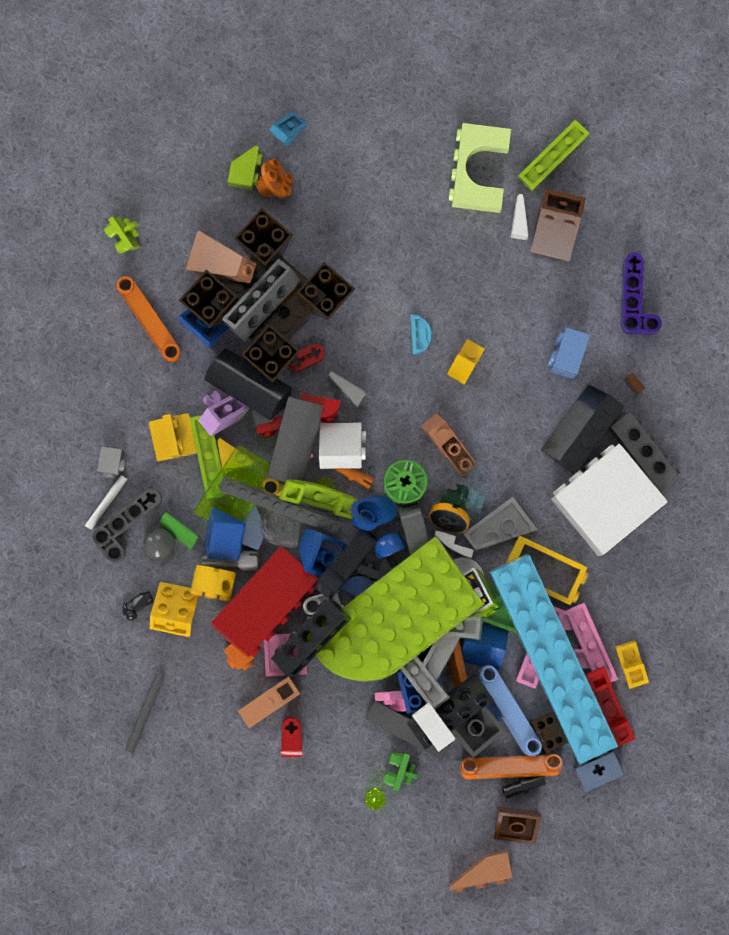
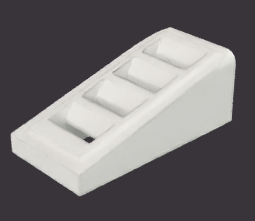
(519, 224)

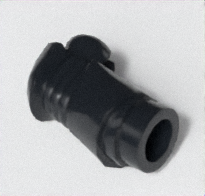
(139, 602)

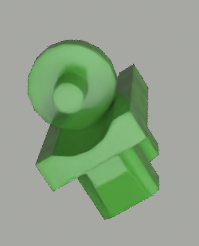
(396, 779)

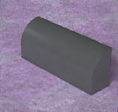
(295, 440)

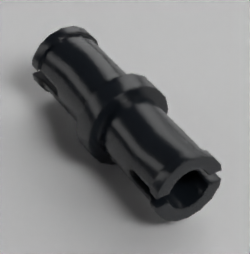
(523, 786)

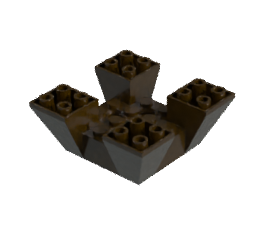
(321, 295)

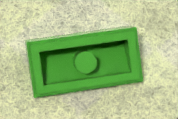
(179, 530)

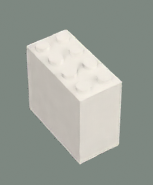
(608, 499)

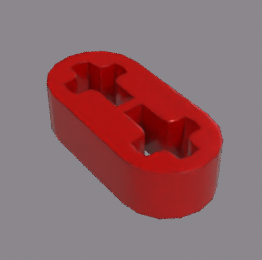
(309, 361)

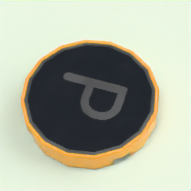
(449, 518)

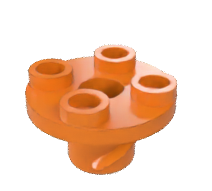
(274, 180)

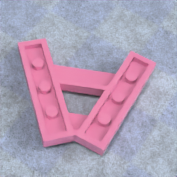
(592, 651)

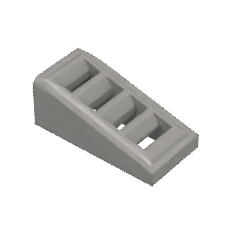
(351, 391)

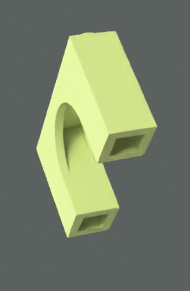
(472, 140)

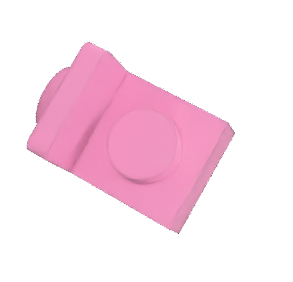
(393, 697)

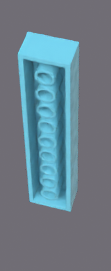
(553, 658)

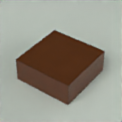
(634, 384)

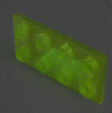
(241, 466)

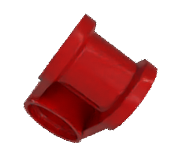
(291, 741)

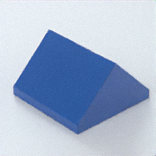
(207, 335)
(223, 536)
(488, 649)

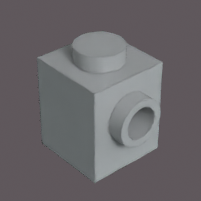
(111, 462)

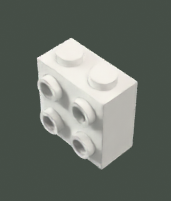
(341, 445)

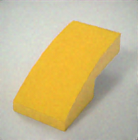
(631, 664)

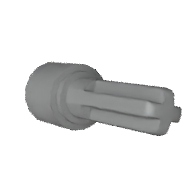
(247, 561)

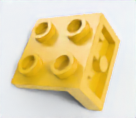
(173, 609)

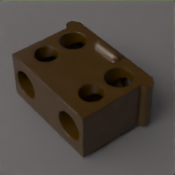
(548, 732)

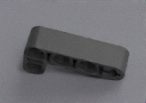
(129, 522)
(413, 527)

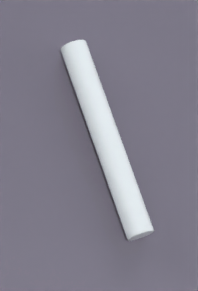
(106, 502)

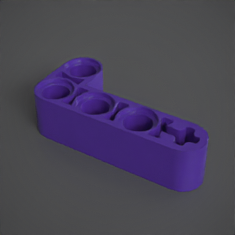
(636, 294)

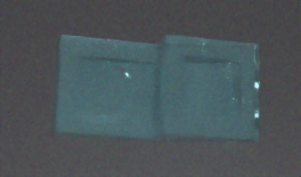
(475, 500)

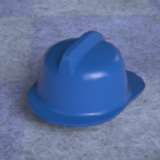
(372, 512)

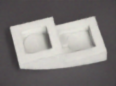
(448, 541)
(433, 727)

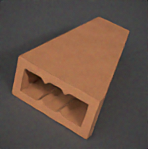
(219, 260)

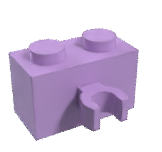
(221, 413)

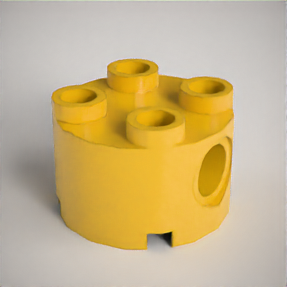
(213, 583)

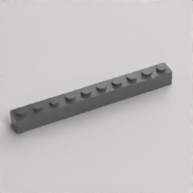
(273, 503)

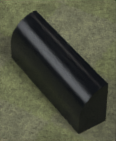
(247, 384)

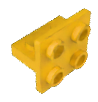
(172, 437)

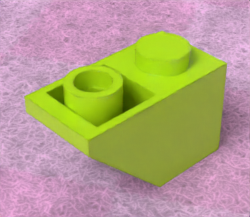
(244, 169)

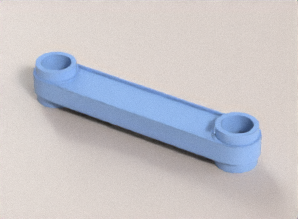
(510, 711)

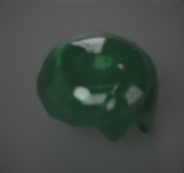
(456, 497)

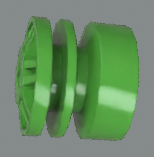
(410, 493)

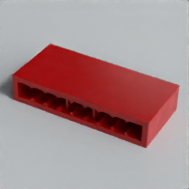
(264, 603)

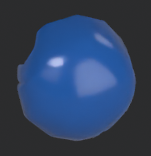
(389, 544)

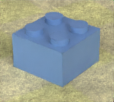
(569, 353)

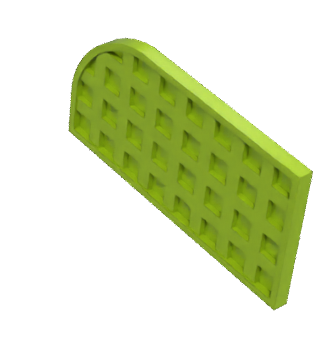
(401, 616)

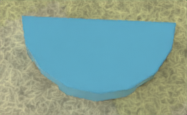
(421, 334)

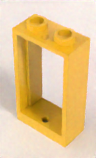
(581, 576)

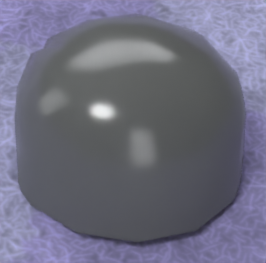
(158, 544)

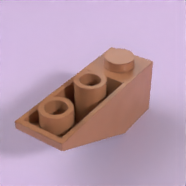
(448, 444)
(269, 702)
(488, 869)

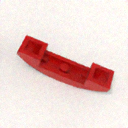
(610, 707)

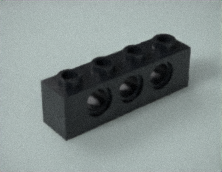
(336, 620)
(463, 703)

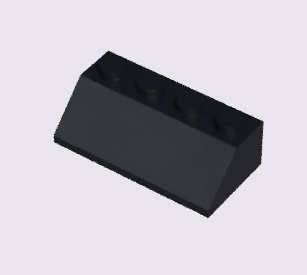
(582, 428)

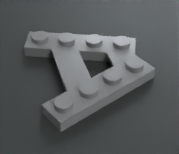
(425, 674)

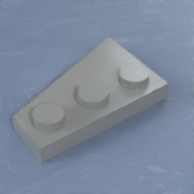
(500, 525)

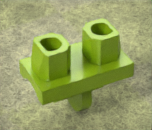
(126, 232)

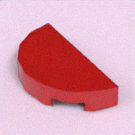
(330, 405)

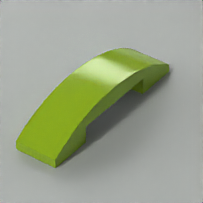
(319, 496)

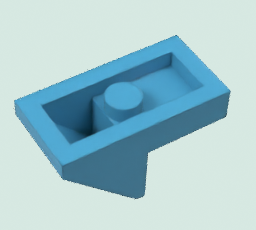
(288, 128)

